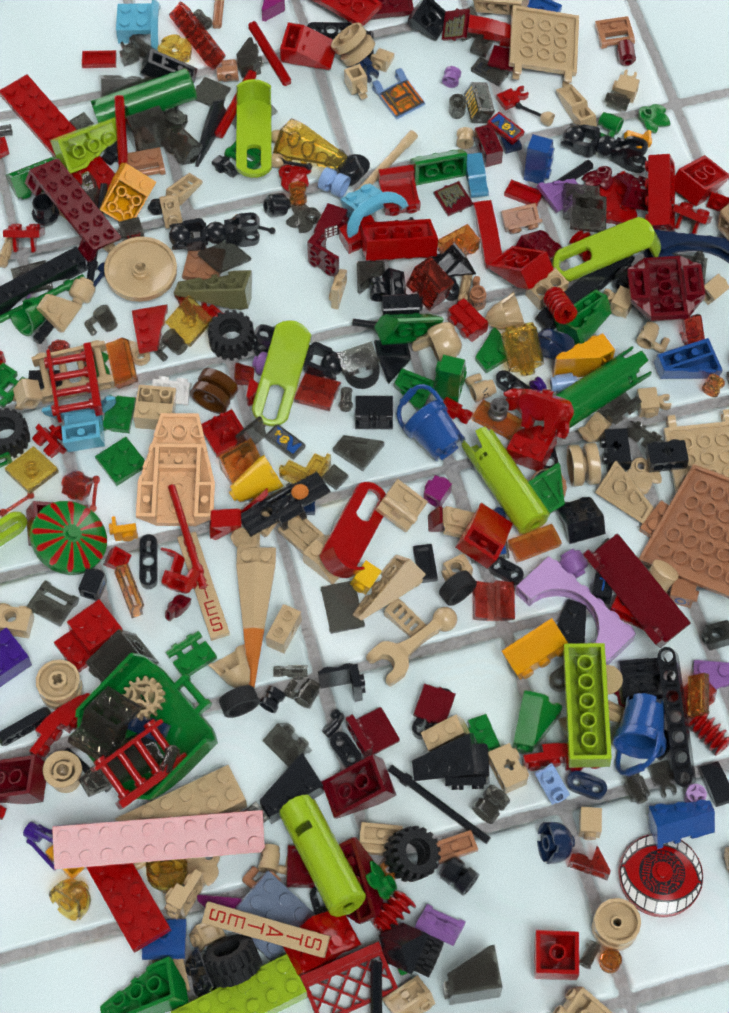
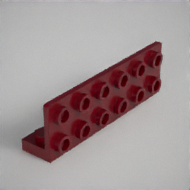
(74, 205)
(638, 590)

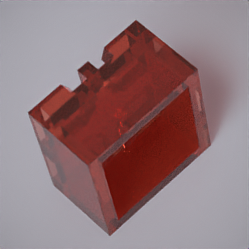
(430, 283)

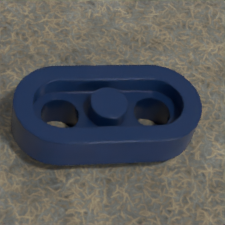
(586, 786)

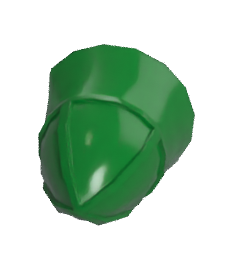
(28, 317)

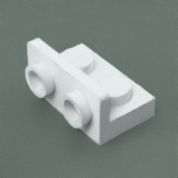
(182, 388)

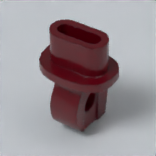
(177, 607)

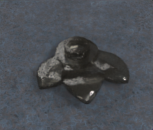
(302, 218)

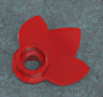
(295, 174)

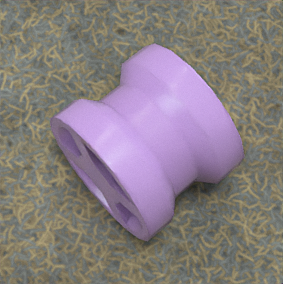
(696, 791)

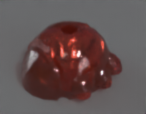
(58, 345)

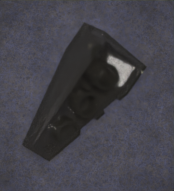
(113, 83)
(97, 782)

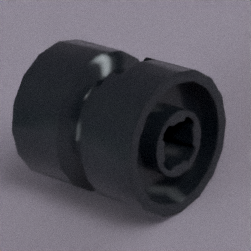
(459, 875)

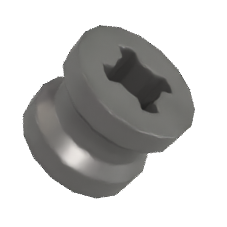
(498, 409)

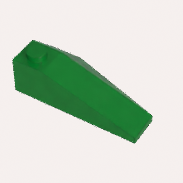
(155, 991)

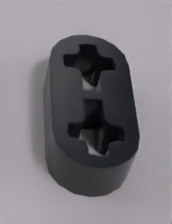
(506, 570)

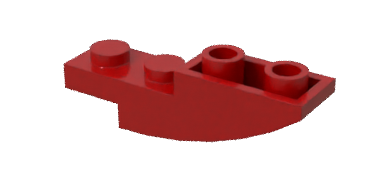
(51, 728)
(550, 753)

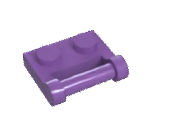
(440, 925)

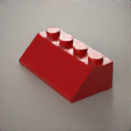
(660, 192)
(398, 239)

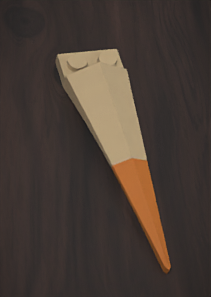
(255, 580)

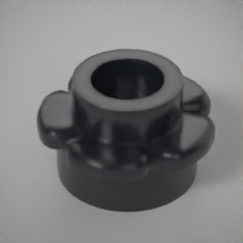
(155, 207)

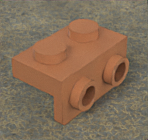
(521, 217)

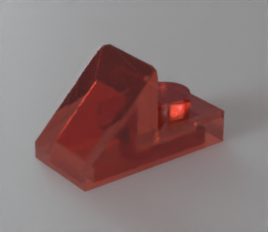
(692, 329)
(597, 866)

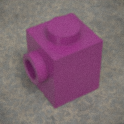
(437, 491)

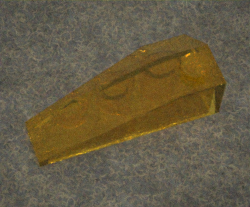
(301, 143)

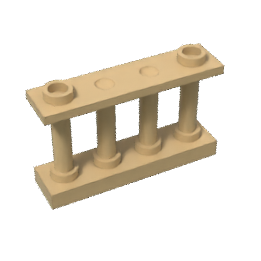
(104, 380)

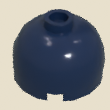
(555, 842)

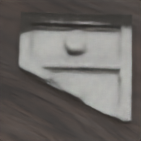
(358, 450)

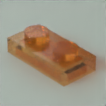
(698, 694)

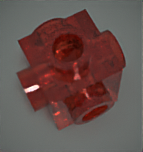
(77, 485)

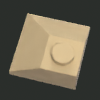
(312, 558)

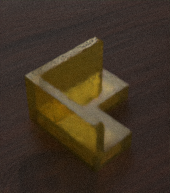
(294, 472)

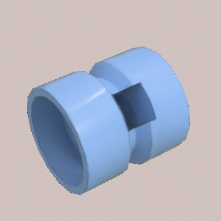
(334, 182)

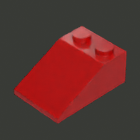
(699, 179)
(522, 266)

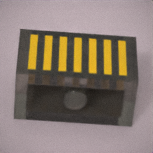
(479, 102)

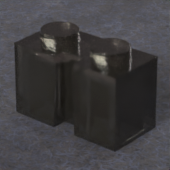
(182, 144)

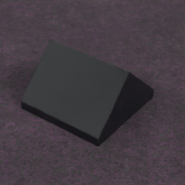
(403, 946)

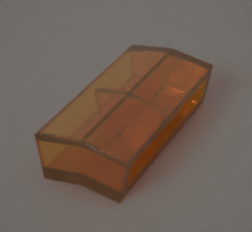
(121, 362)
(505, 428)
(534, 543)
(127, 591)

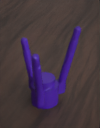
(36, 833)

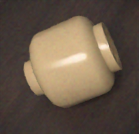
(82, 290)

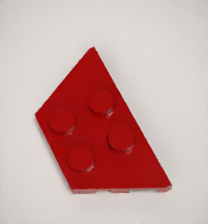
(617, 212)

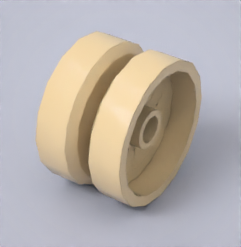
(353, 44)
(583, 464)
(58, 683)
(627, 921)

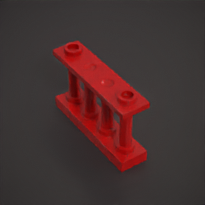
(90, 387)
(142, 784)

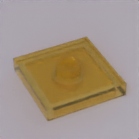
(189, 320)
(31, 470)

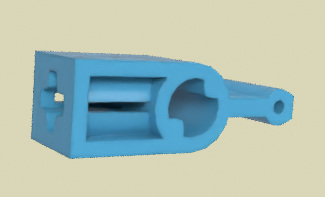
(476, 175)

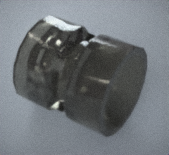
(491, 803)

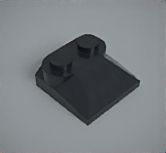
(428, 18)

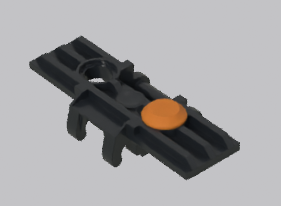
(283, 510)

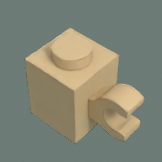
(356, 81)
(627, 85)
(619, 301)
(27, 394)
(651, 402)

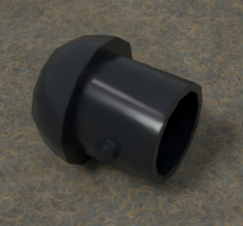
(44, 210)

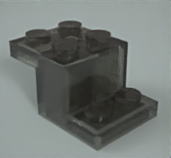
(584, 207)
(104, 723)

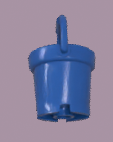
(431, 425)
(640, 732)

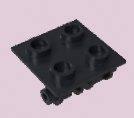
(374, 412)
(197, 970)

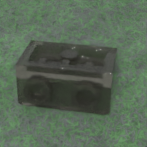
(286, 743)

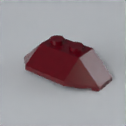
(360, 863)

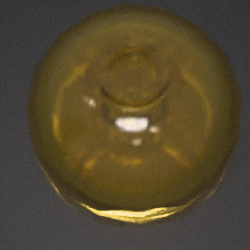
(166, 873)
(72, 898)

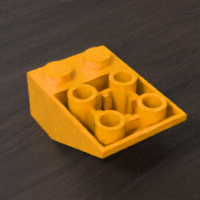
(127, 193)
(584, 357)

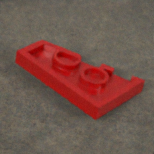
(148, 327)

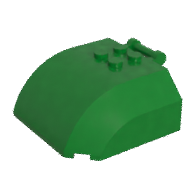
(188, 727)

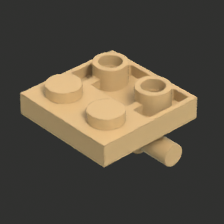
(401, 505)

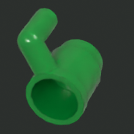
(611, 123)

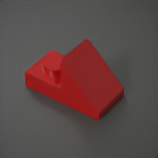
(224, 522)

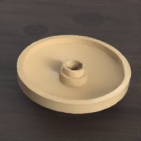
(140, 269)

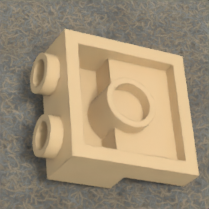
(181, 898)
(581, 1001)

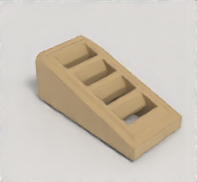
(186, 191)
(403, 608)

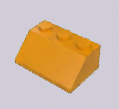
(535, 649)

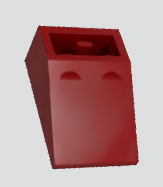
(306, 47)
(485, 536)

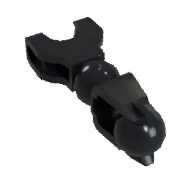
(622, 149)
(232, 231)
(328, 366)

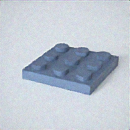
(274, 901)

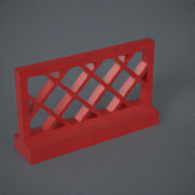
(341, 965)

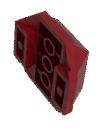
(666, 287)

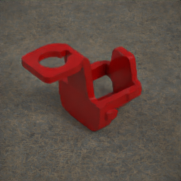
(174, 579)

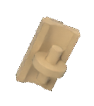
(170, 210)

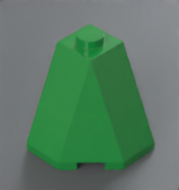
(534, 721)

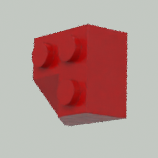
(531, 447)
(556, 955)

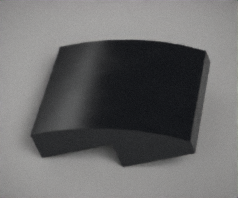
(640, 677)

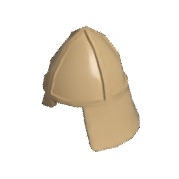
(505, 313)
(233, 668)

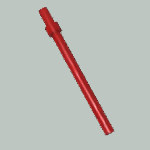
(187, 536)

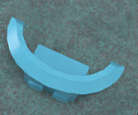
(138, 19)
(365, 202)
(83, 427)

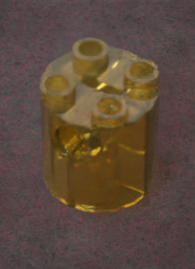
(525, 354)

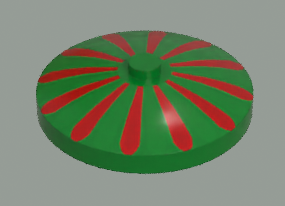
(68, 537)

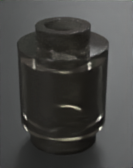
(617, 101)
(457, 106)
(636, 788)

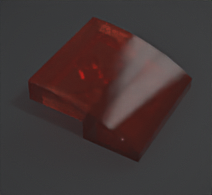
(317, 392)
(494, 601)

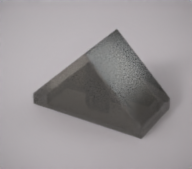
(367, 270)

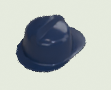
(554, 343)

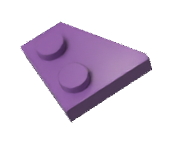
(554, 193)
(717, 672)

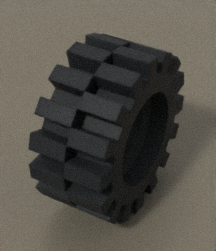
(429, 956)

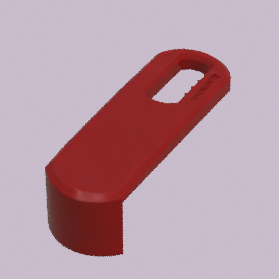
(351, 534)

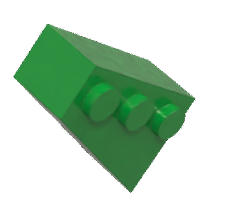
(591, 314)
(450, 377)

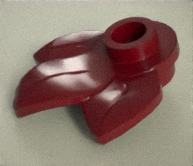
(601, 177)

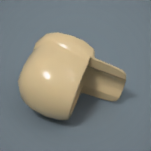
(442, 340)

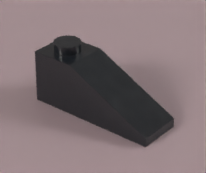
(159, 64)

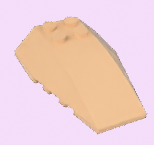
(177, 458)

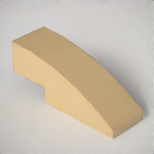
(576, 106)

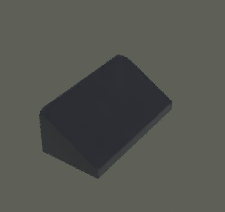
(395, 281)

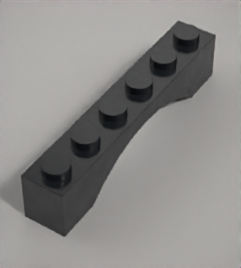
(59, 268)

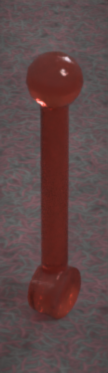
(93, 507)
(3, 512)

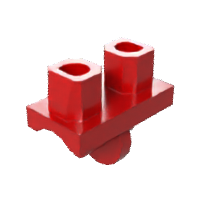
(54, 445)

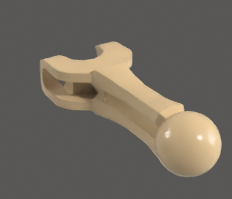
(398, 654)

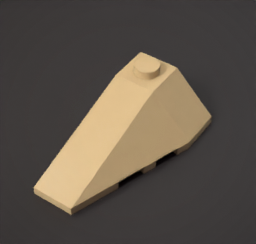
(397, 579)

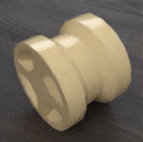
(465, 138)

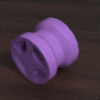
(451, 76)

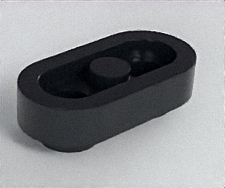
(346, 751)

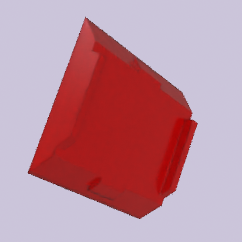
(259, 497)

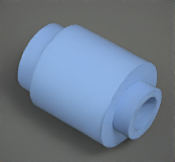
(562, 381)

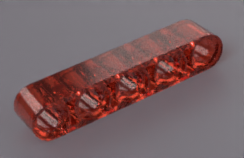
(197, 35)

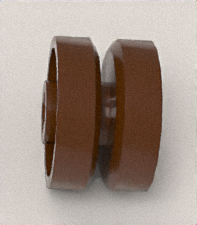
(214, 390)

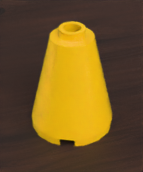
(255, 480)

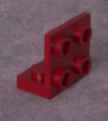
(635, 192)
(539, 241)
(321, 257)
(372, 732)

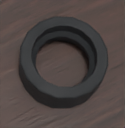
(363, 383)
(457, 588)
(239, 701)

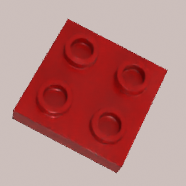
(699, 215)
(31, 231)
(221, 432)

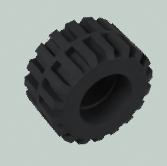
(233, 347)
(21, 436)
(426, 849)
(232, 960)

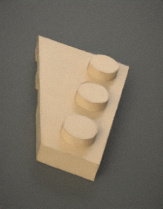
(624, 493)

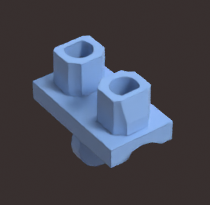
(552, 784)

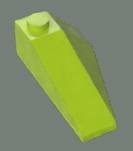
(83, 145)

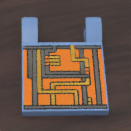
(400, 97)

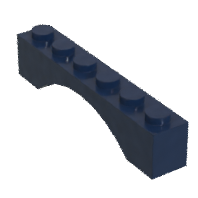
(680, 242)

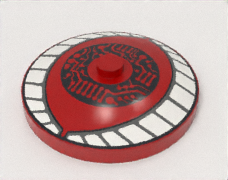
(662, 879)

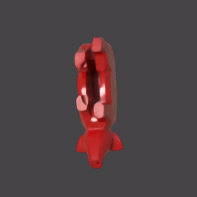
(541, 406)

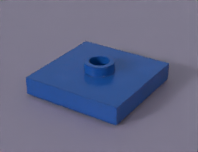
(169, 945)

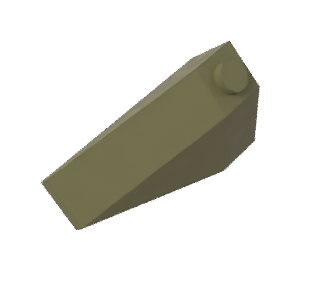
(227, 291)

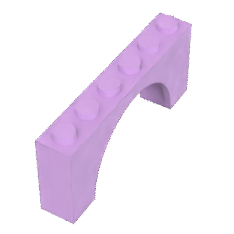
(552, 580)

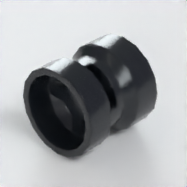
(377, 288)
(272, 699)

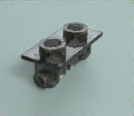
(638, 431)

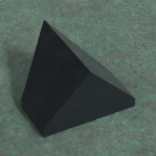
(455, 262)
(392, 358)

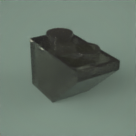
(248, 58)

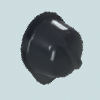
(355, 167)

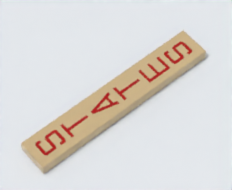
(206, 597)
(266, 929)

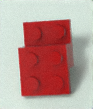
(87, 634)
(341, 940)

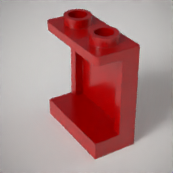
(402, 182)

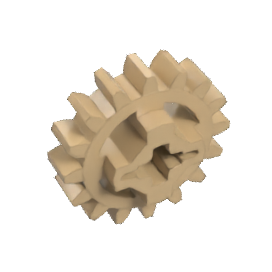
(150, 692)

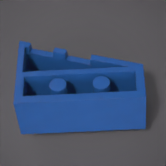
(539, 159)
(688, 362)
(681, 820)

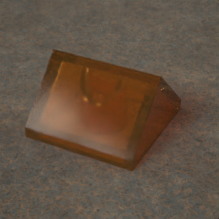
(238, 460)

